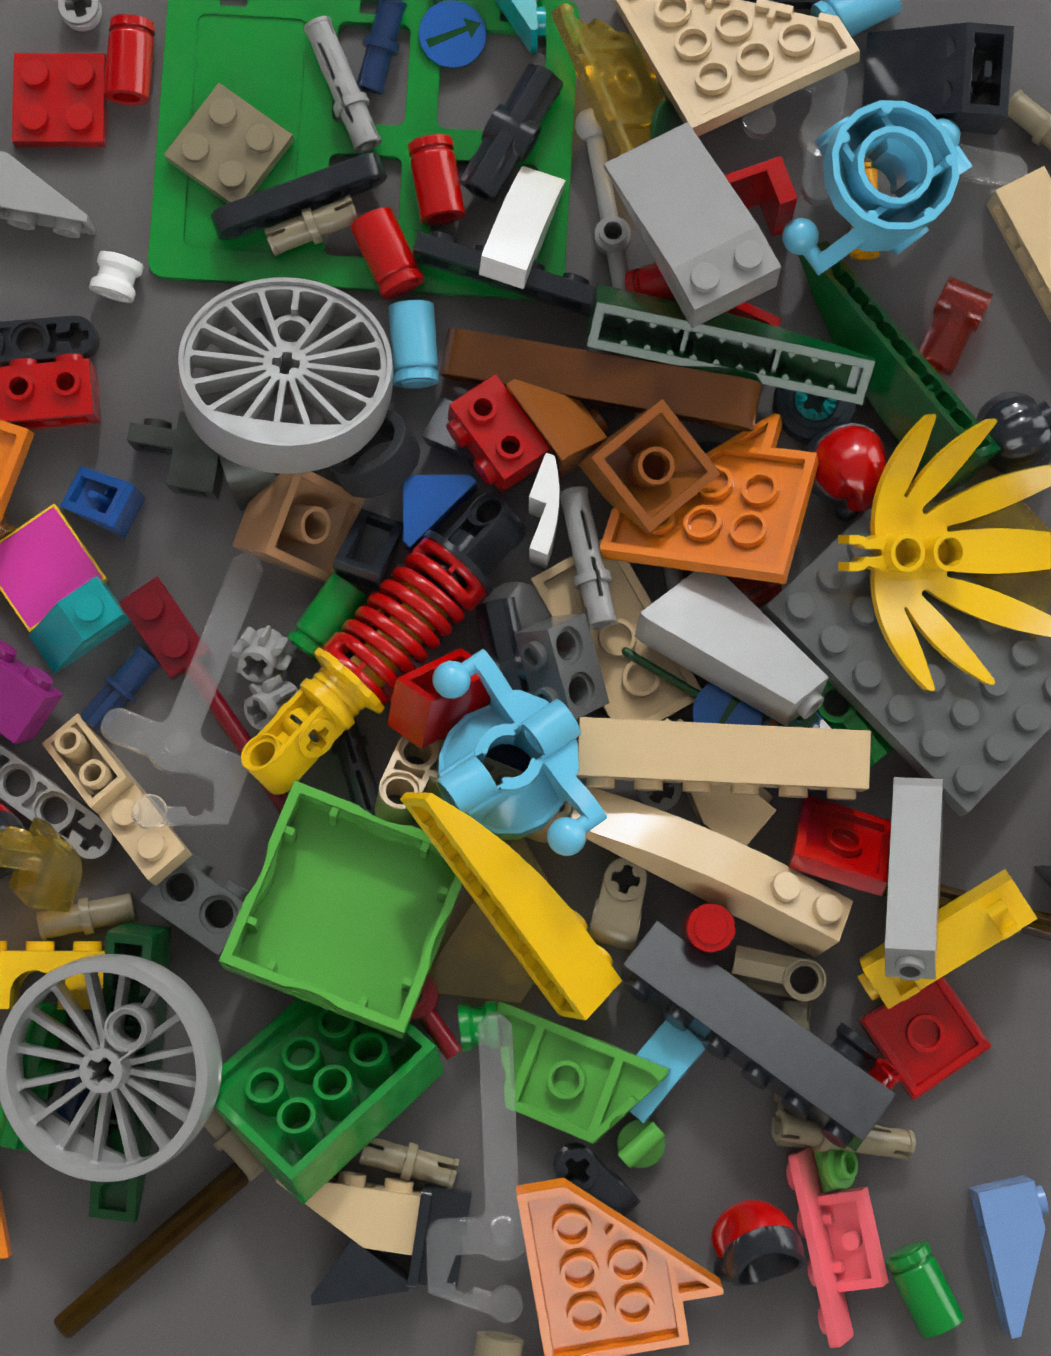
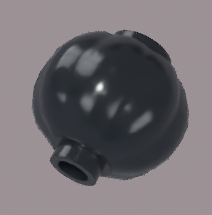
(1020, 431)

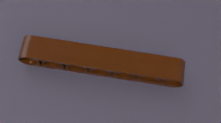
(603, 378)

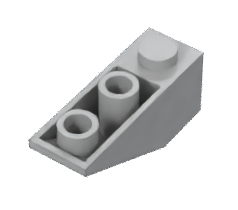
(32, 202)

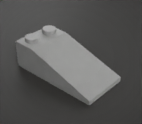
(694, 224)

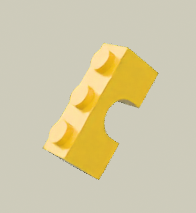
(41, 956)

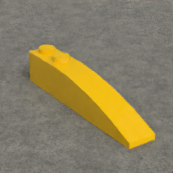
(522, 907)

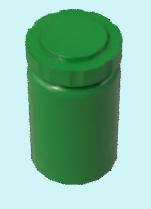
(326, 614)
(924, 1289)

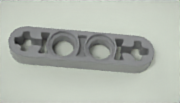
(43, 789)

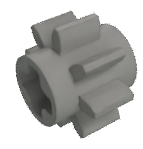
(261, 654)
(267, 700)

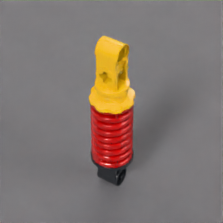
(384, 638)

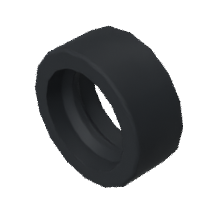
(389, 468)

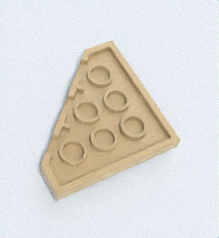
(734, 54)

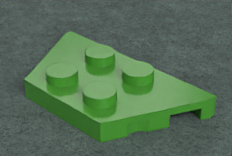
(573, 1077)

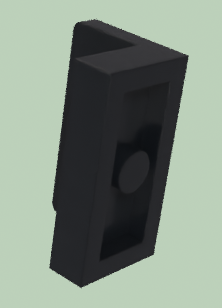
(435, 1204)

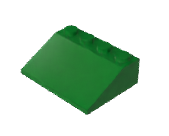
(320, 1091)

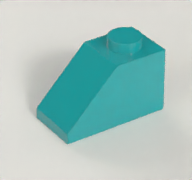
(78, 624)

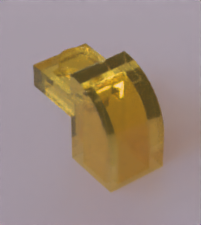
(43, 864)

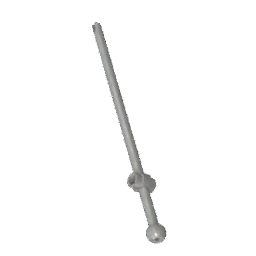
(591, 132)

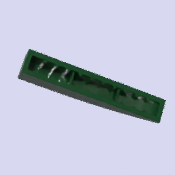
(725, 345)
(902, 380)
(123, 1198)

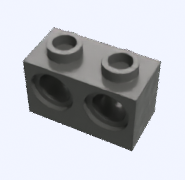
(563, 663)
(194, 913)

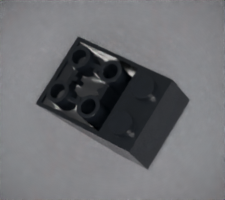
(945, 69)

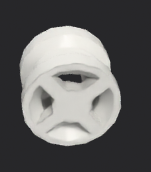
(116, 276)

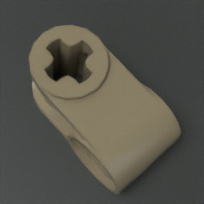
(618, 913)

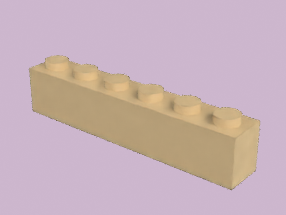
(723, 755)

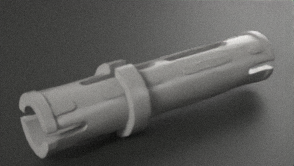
(349, 101)
(591, 574)

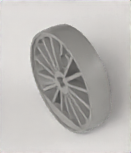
(284, 374)
(62, 1142)

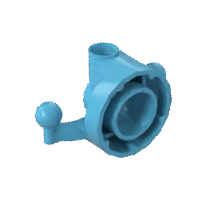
(915, 155)
(537, 727)

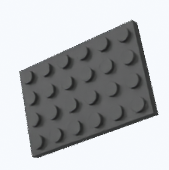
(959, 730)

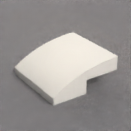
(545, 505)

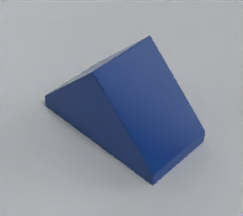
(103, 501)
(431, 502)

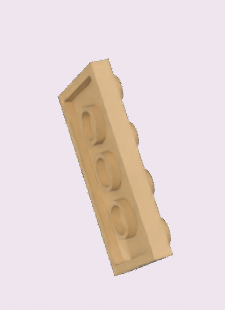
(630, 688)

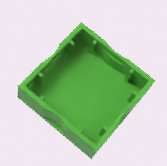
(344, 911)

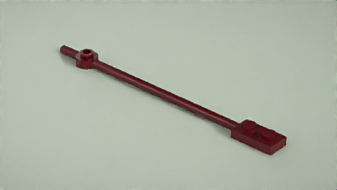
(174, 644)

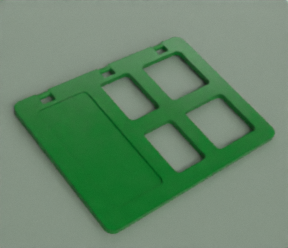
(272, 66)

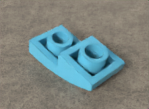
(671, 1049)

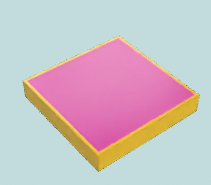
(43, 565)

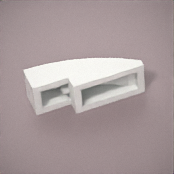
(521, 227)

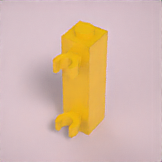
(965, 930)

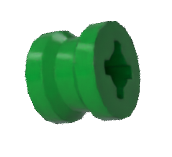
(468, 1022)

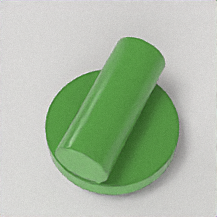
(640, 1143)
(836, 1169)

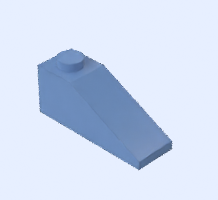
(1011, 1238)

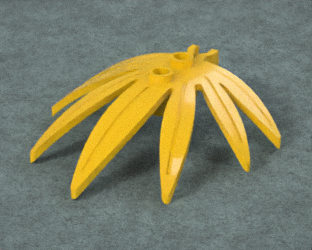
(916, 551)

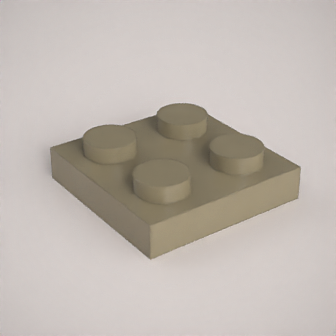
(229, 146)

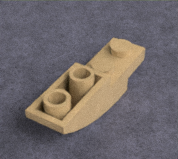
(111, 794)

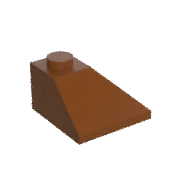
(562, 423)
(649, 467)

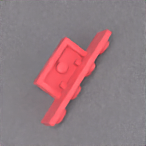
(839, 1241)

